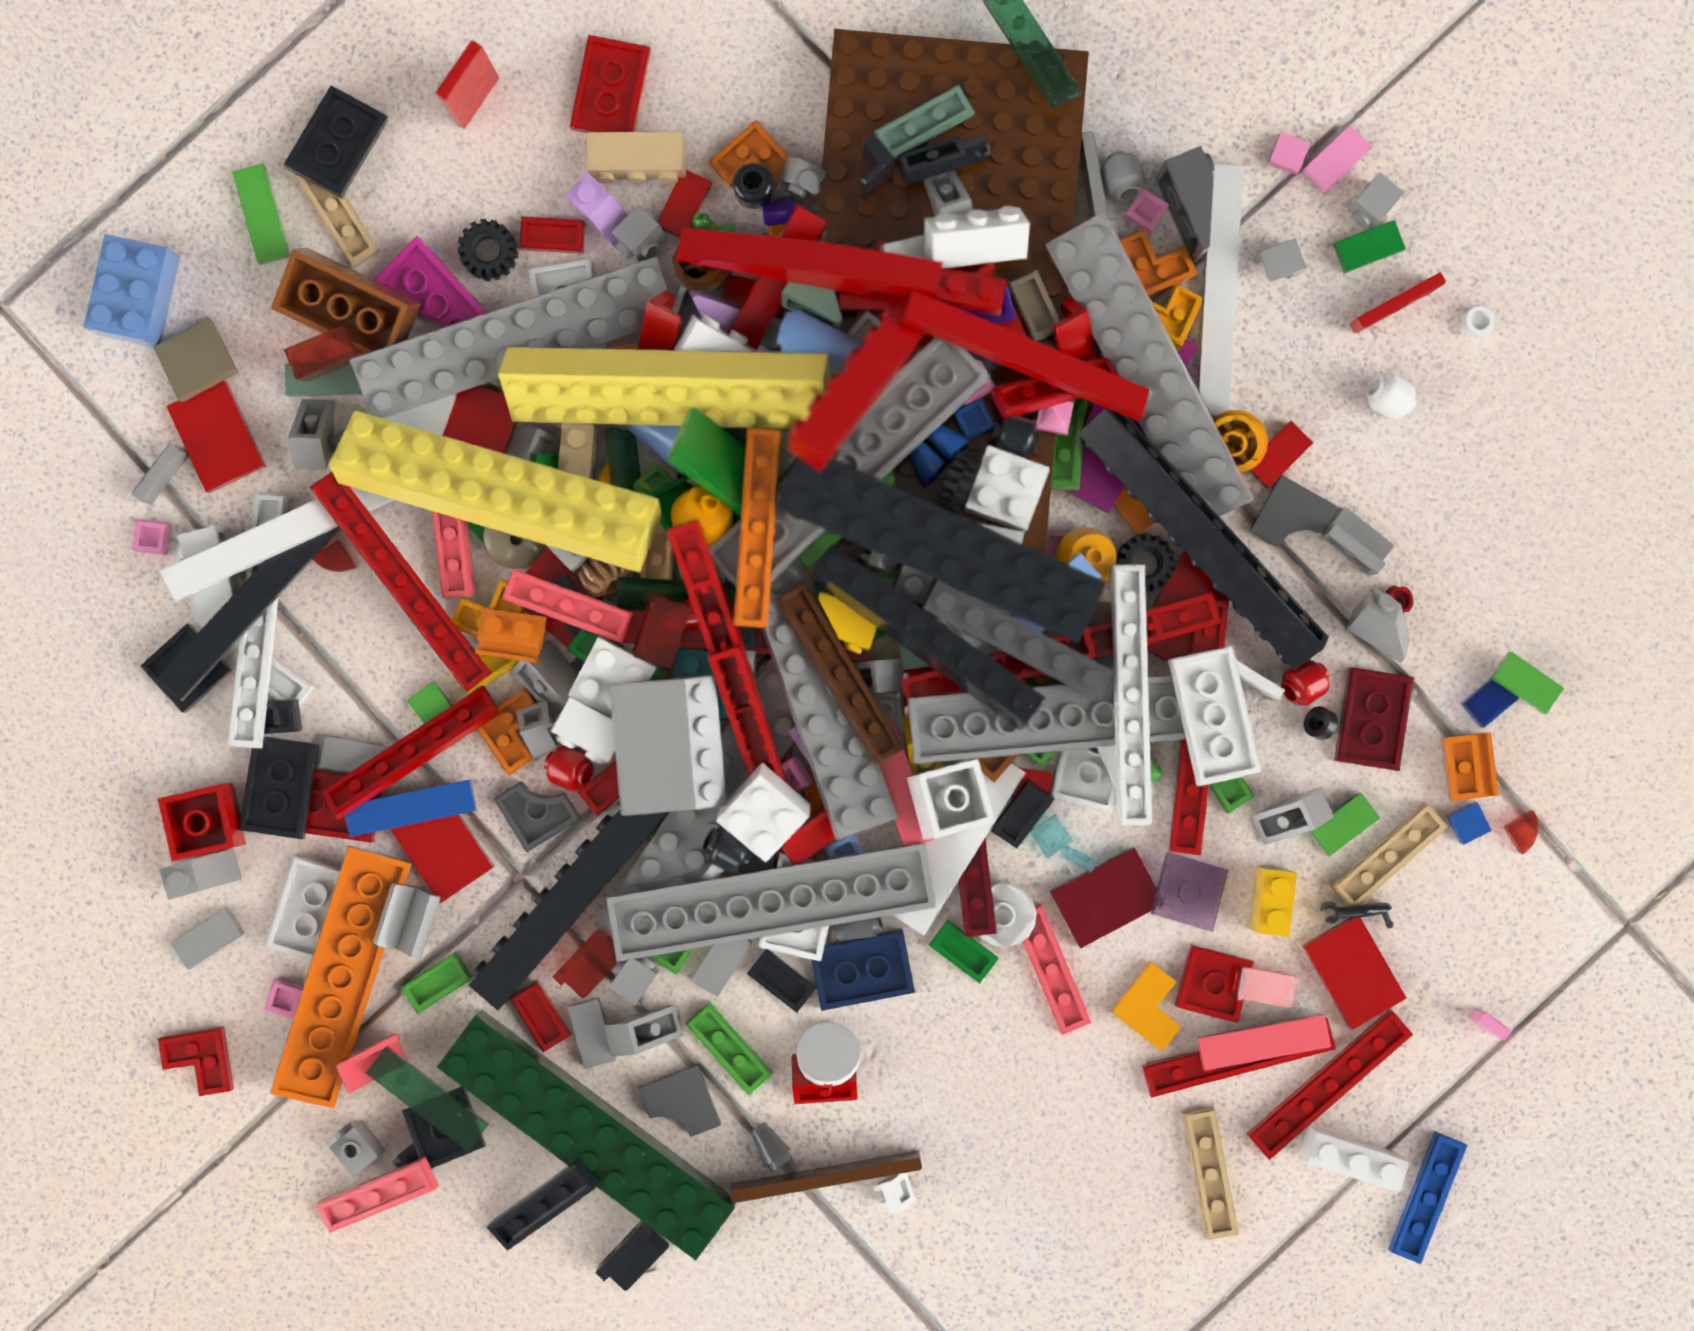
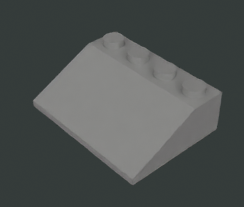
(668, 745)

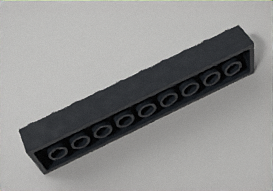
(943, 545)

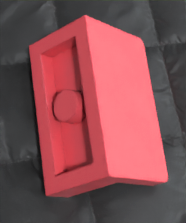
(354, 1068)

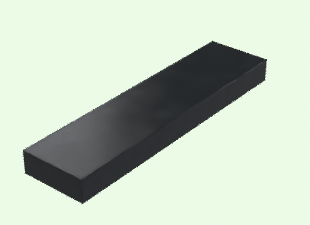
(543, 1204)

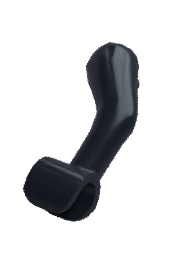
(1358, 911)

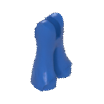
(927, 462)

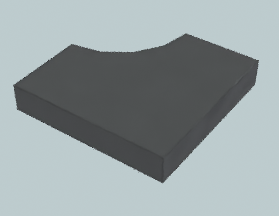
(1291, 510)
(536, 816)
(682, 1098)

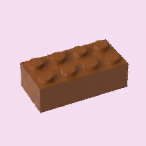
(333, 295)

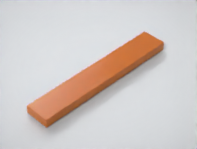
(757, 527)

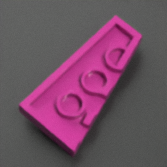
(428, 280)

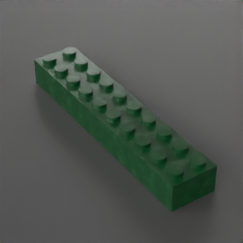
(581, 1125)

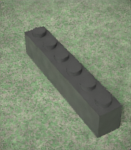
(1018, 640)

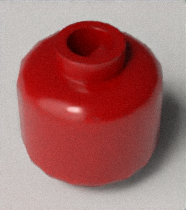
(1305, 683)
(568, 768)

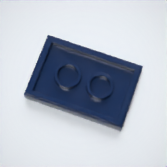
(863, 970)

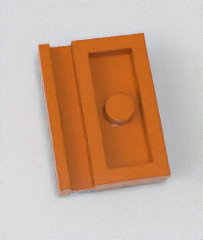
(510, 635)
(1470, 766)

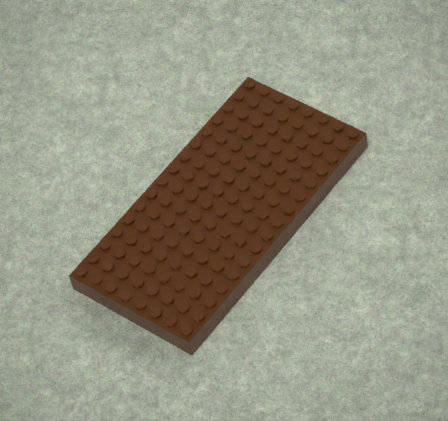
(1029, 167)

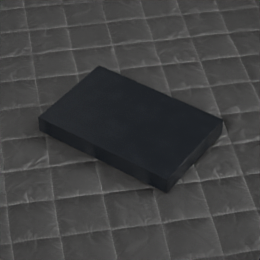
(336, 142)
(279, 788)

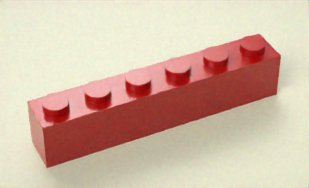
(856, 388)

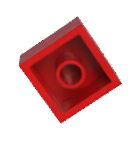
(201, 821)

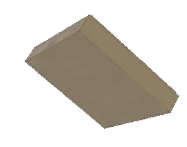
(195, 359)

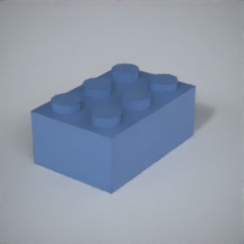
(131, 290)

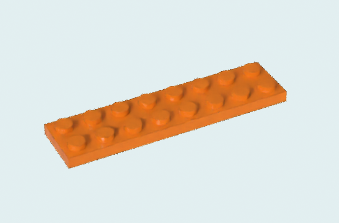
(338, 979)

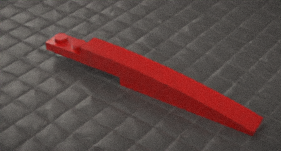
(840, 268)
(1095, 644)
(725, 648)

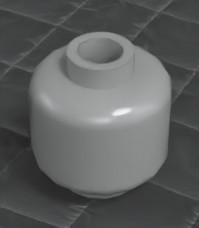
(1122, 176)

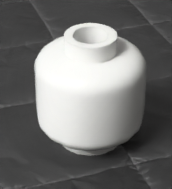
(1391, 396)

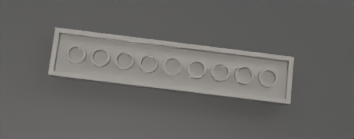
(474, 348)
(1143, 353)
(899, 420)
(1066, 720)
(842, 769)
(676, 848)
(770, 902)

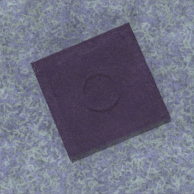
(1189, 892)

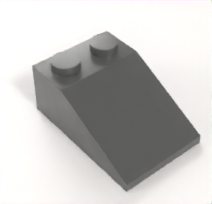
(1188, 188)

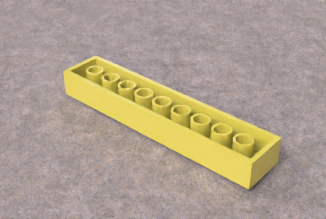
(661, 386)
(496, 491)

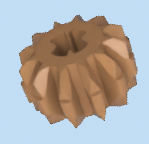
(601, 577)

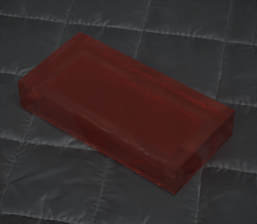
(1265, 986)

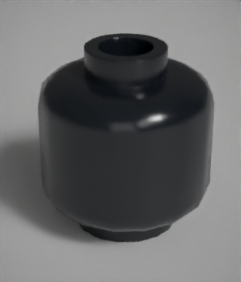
(753, 175)
(1016, 435)
(725, 850)

